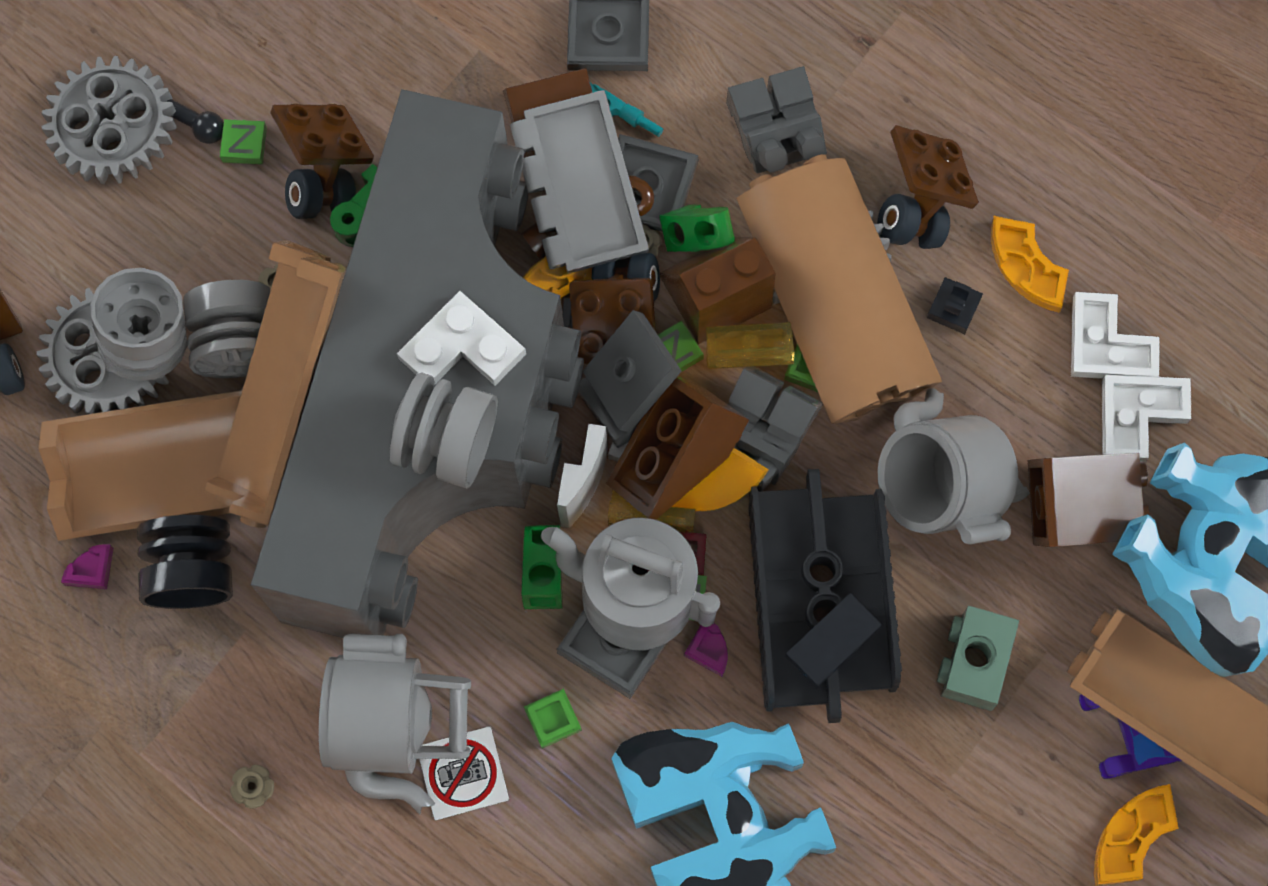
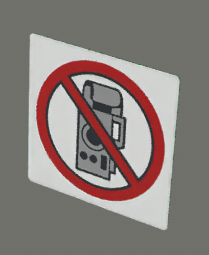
(467, 782)

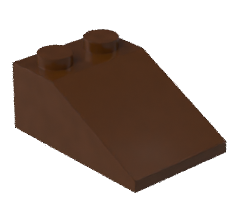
(675, 447)

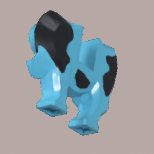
(1196, 588)
(689, 768)

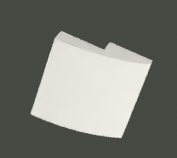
(581, 481)

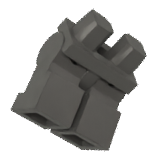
(777, 120)
(787, 416)

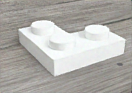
(460, 332)
(1098, 347)
(1134, 402)

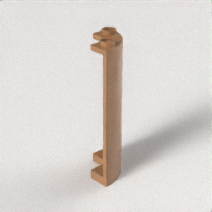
(838, 289)
(277, 381)
(135, 464)
(1177, 704)

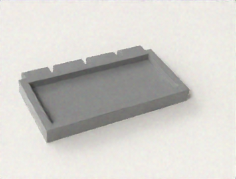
(583, 182)

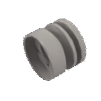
(139, 324)
(224, 326)
(434, 427)

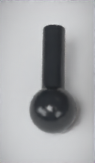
(205, 126)

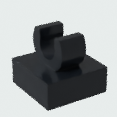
(954, 305)

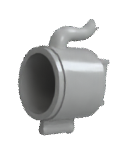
(949, 473)
(629, 607)
(380, 714)

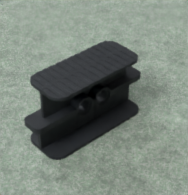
(851, 538)

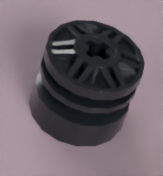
(184, 562)

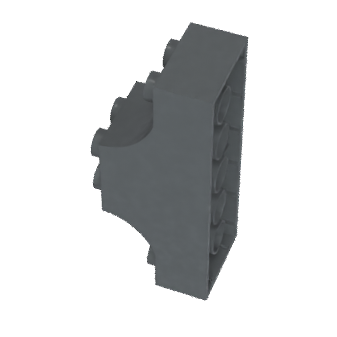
(427, 232)

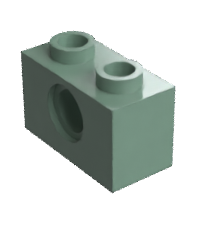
(995, 638)

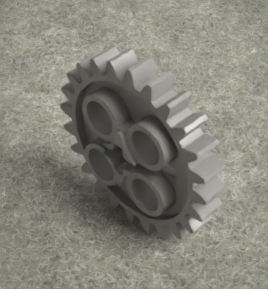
(109, 120)
(110, 389)

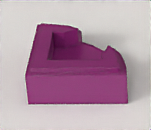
(90, 568)
(709, 649)

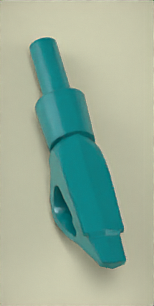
(628, 112)

